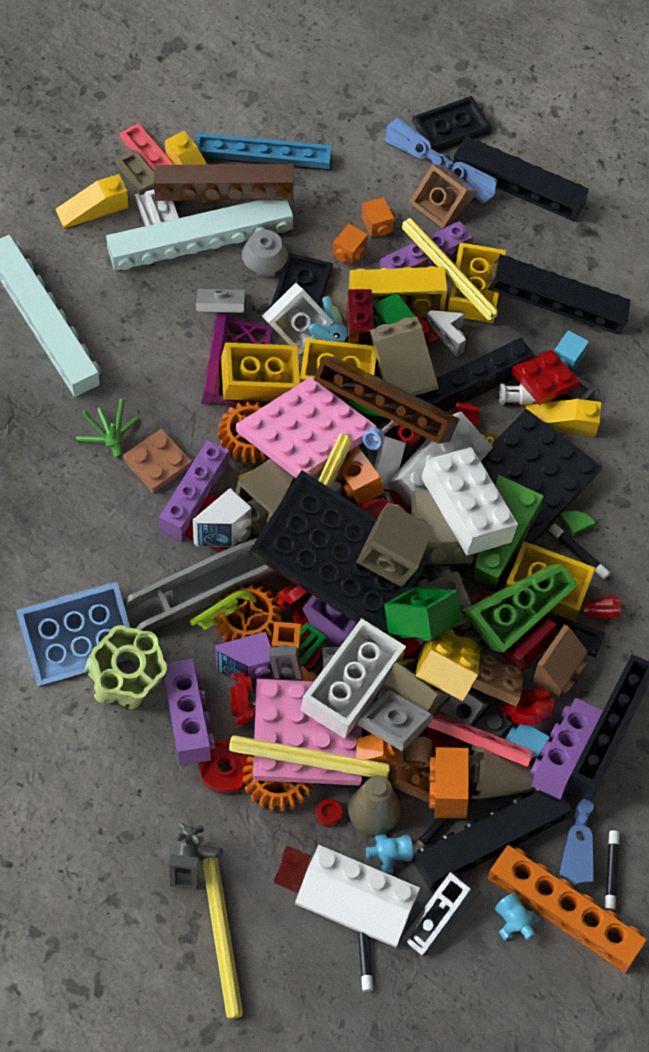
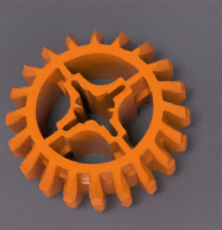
(239, 445)
(256, 619)
(265, 794)

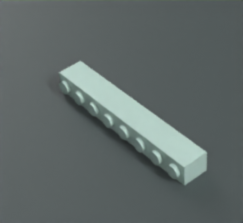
(197, 233)
(46, 320)

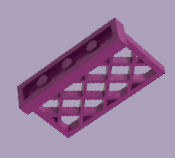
(219, 338)

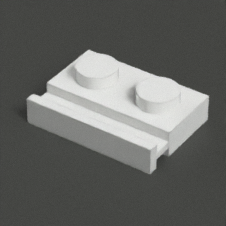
(155, 211)

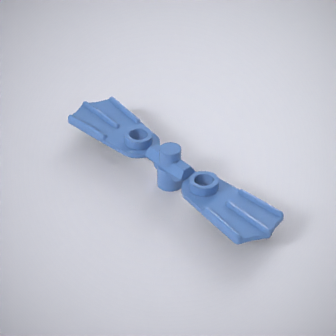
(408, 139)
(578, 854)

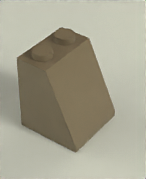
(404, 356)
(264, 491)
(442, 542)
(395, 544)
(404, 682)

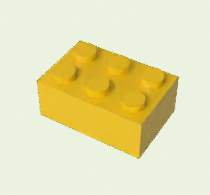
(476, 264)
(356, 354)
(258, 371)
(534, 558)
(449, 663)

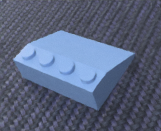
(67, 629)

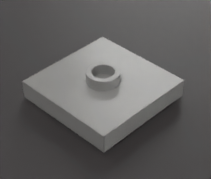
(220, 300)
(395, 720)

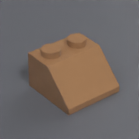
(442, 195)
(560, 664)

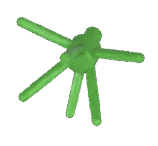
(112, 435)

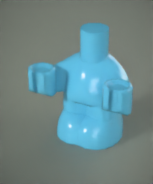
(391, 850)
(516, 917)

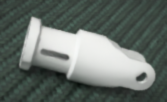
(515, 394)

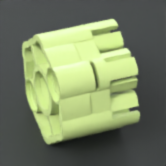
(114, 684)

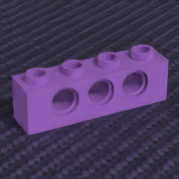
(413, 256)
(193, 490)
(568, 742)
(189, 747)

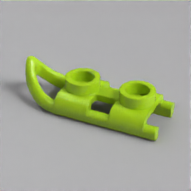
(225, 606)

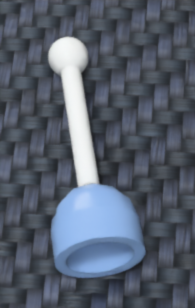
(375, 437)

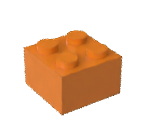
(449, 783)

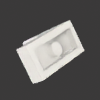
(447, 327)

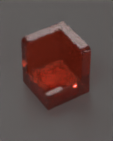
(292, 869)

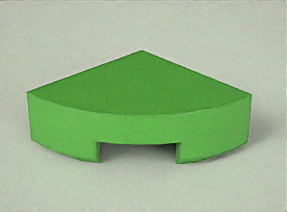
(576, 522)

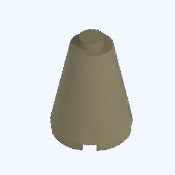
(496, 776)
(375, 807)

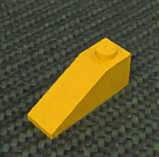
(183, 151)
(94, 202)
(570, 416)

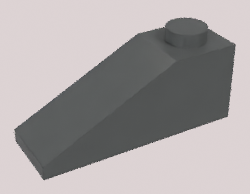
(441, 912)

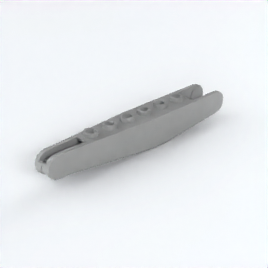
(202, 584)

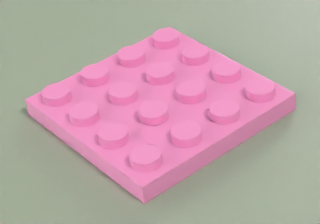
(303, 427)
(282, 722)

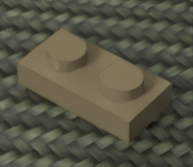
(136, 171)

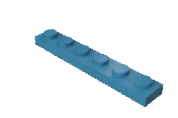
(264, 150)

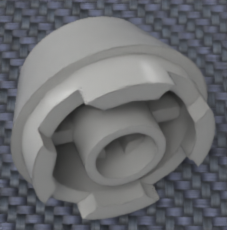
(264, 253)

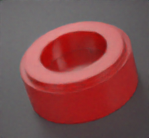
(329, 813)

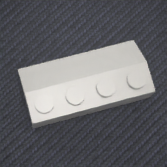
(357, 896)

